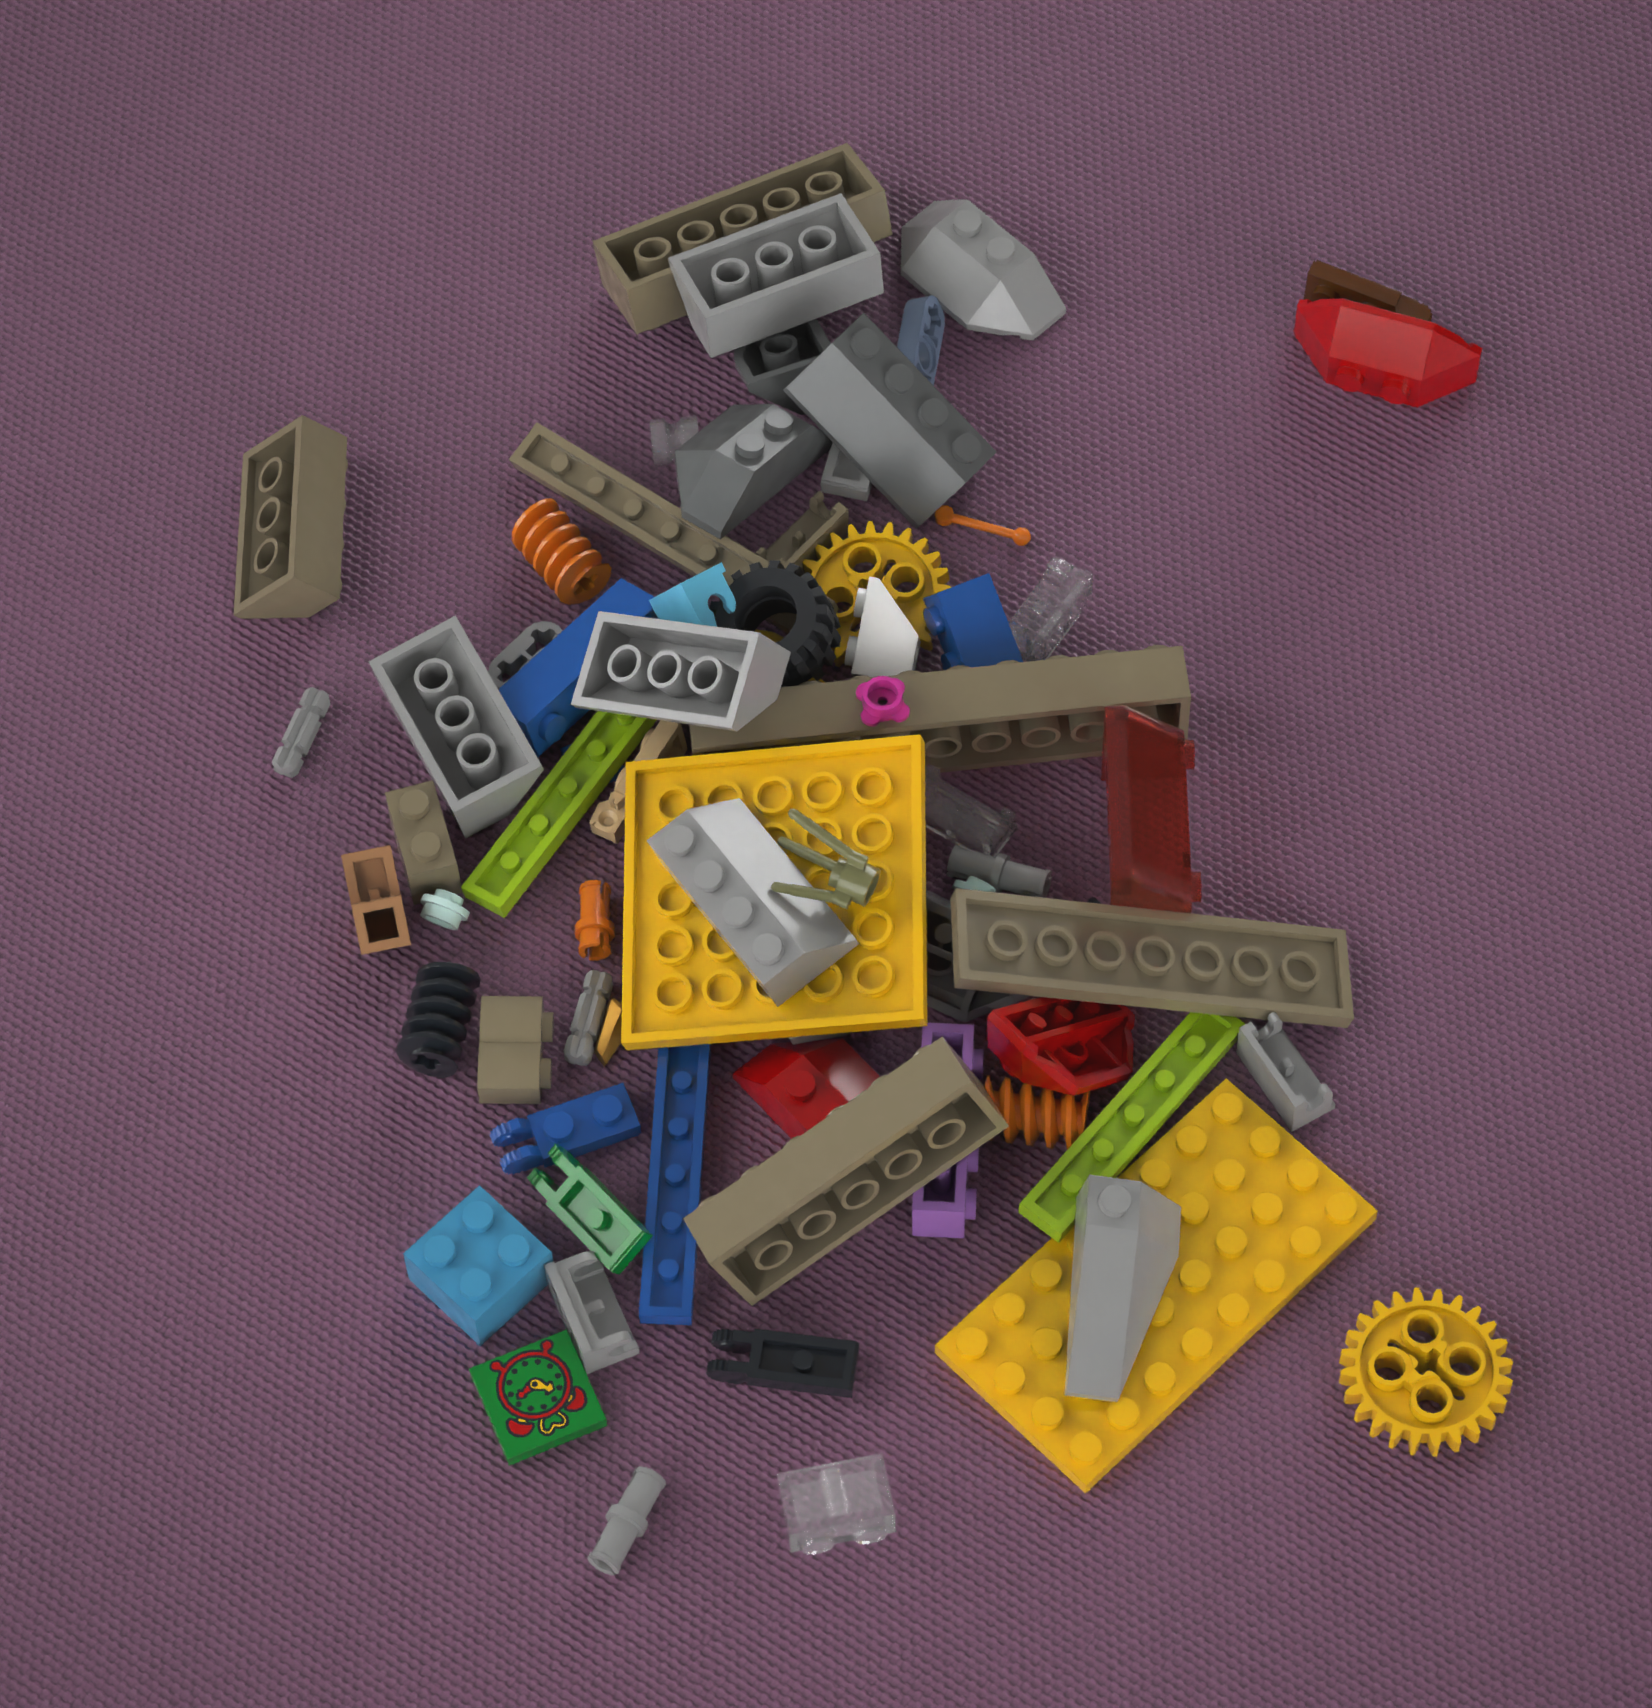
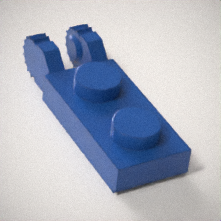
(575, 1125)

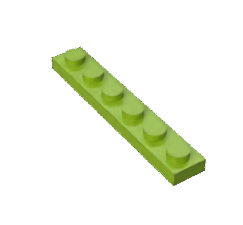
(554, 810)
(1131, 1118)

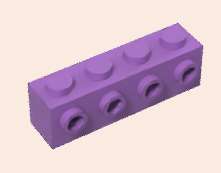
(945, 1201)

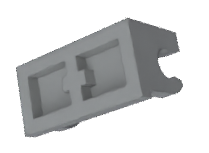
(1283, 1073)
(590, 1311)

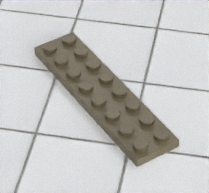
(1150, 958)

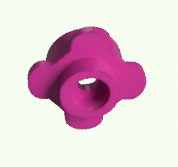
(882, 689)

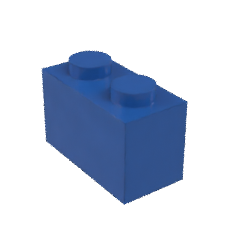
(971, 625)

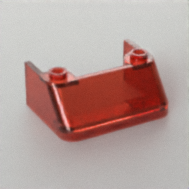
(1148, 811)

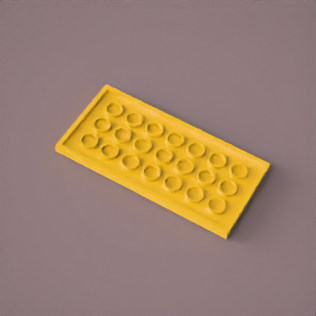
(1252, 1235)

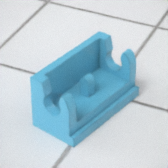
(689, 599)

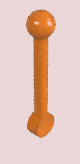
(945, 516)

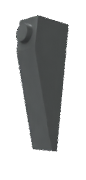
(778, 359)

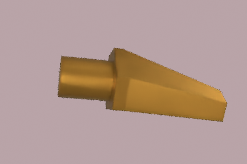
(610, 1032)

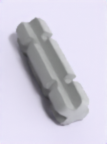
(301, 732)
(588, 1018)

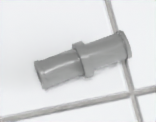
(999, 872)
(626, 1520)

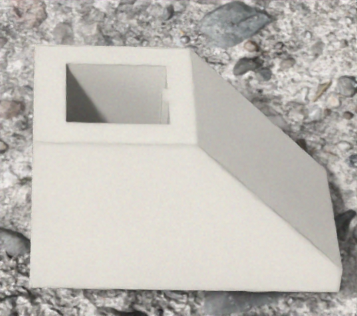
(885, 637)

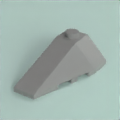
(1119, 1272)

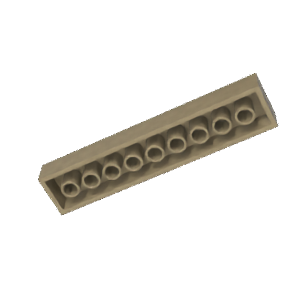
(979, 713)

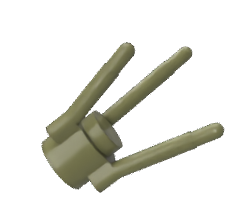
(851, 876)

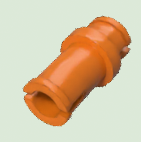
(594, 927)

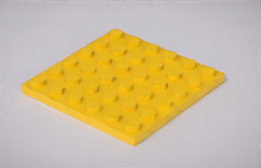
(681, 974)

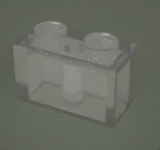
(836, 1504)

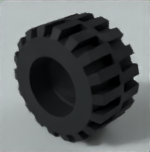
(788, 590)

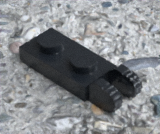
(787, 1361)

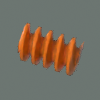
(560, 553)
(1039, 1113)

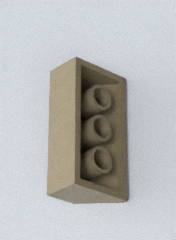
(291, 523)

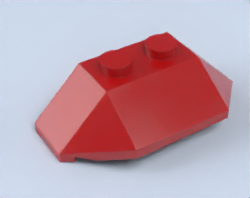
(1384, 351)
(1063, 1043)
(804, 1081)

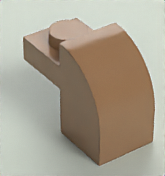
(375, 899)

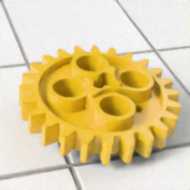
(912, 563)
(1394, 1402)

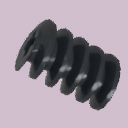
(438, 1018)

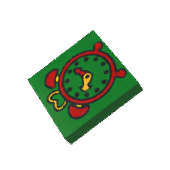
(538, 1397)

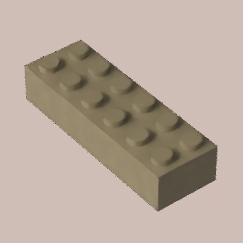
(636, 260)
(845, 1171)

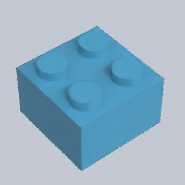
(478, 1265)

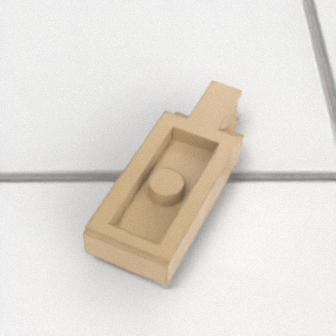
(658, 743)

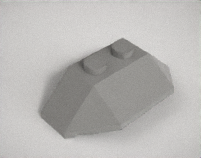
(978, 271)

